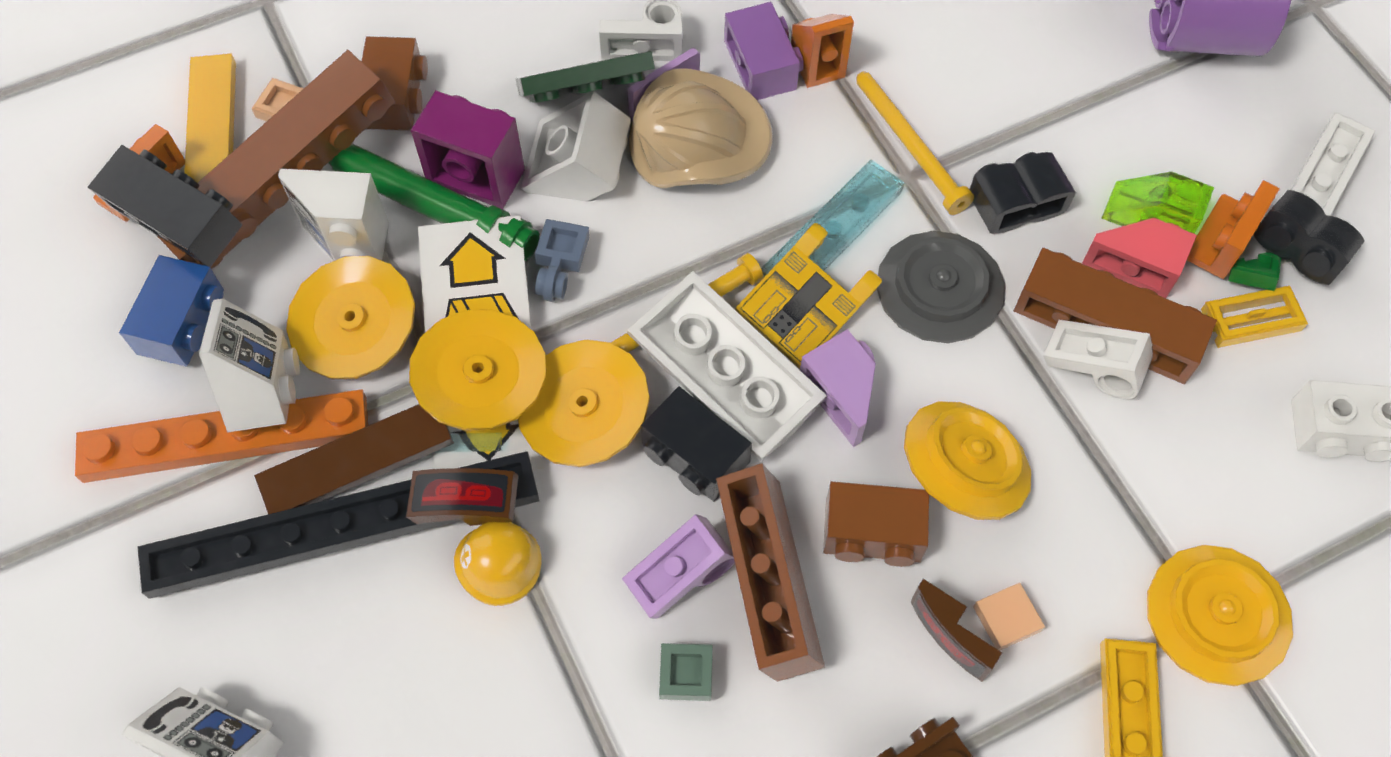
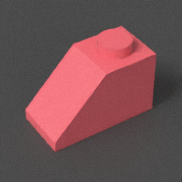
(1143, 254)

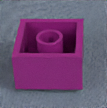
(469, 148)

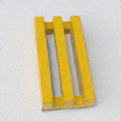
(1260, 331)

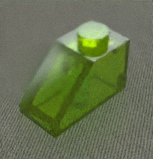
(1159, 196)

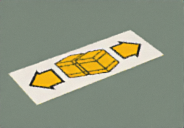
(473, 272)

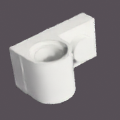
(657, 32)
(1112, 355)

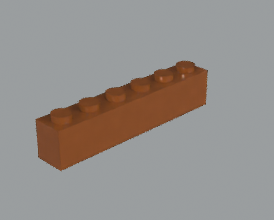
(300, 137)

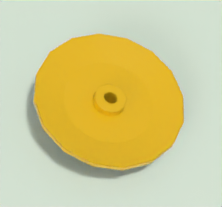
(350, 317)
(477, 369)
(587, 405)
(967, 460)
(1219, 615)

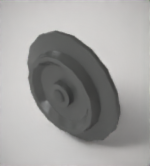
(940, 287)

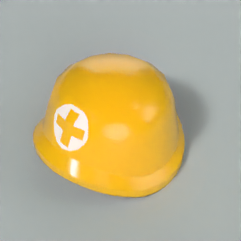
(498, 563)

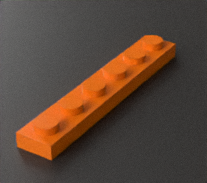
(204, 438)

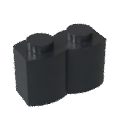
(1021, 192)
(1312, 240)

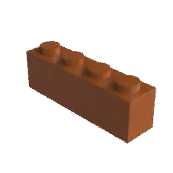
(1080, 294)
(769, 574)

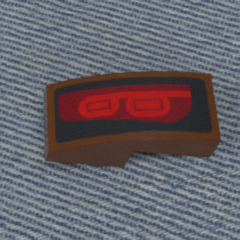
(462, 494)
(940, 618)

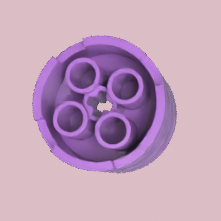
(1218, 25)

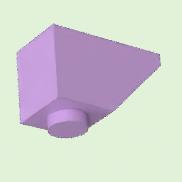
(845, 374)

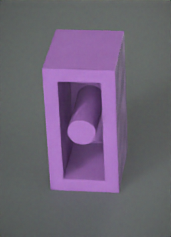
(762, 50)

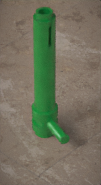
(434, 199)

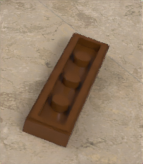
(352, 460)

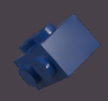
(172, 311)

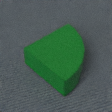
(1257, 272)

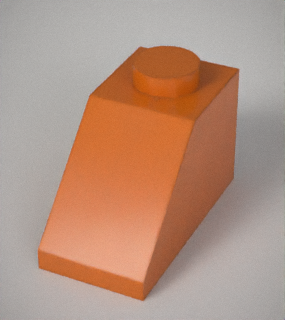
(823, 47)

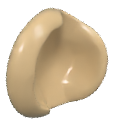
(698, 131)

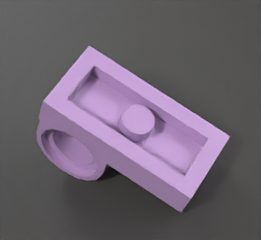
(685, 560)

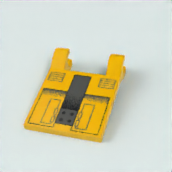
(800, 303)

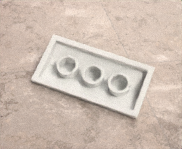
(727, 364)

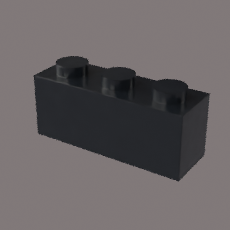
(167, 204)

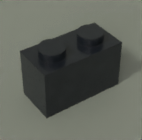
(694, 443)

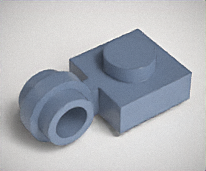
(559, 247)

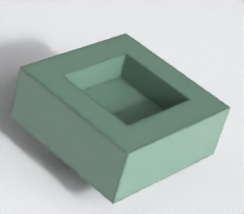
(686, 672)

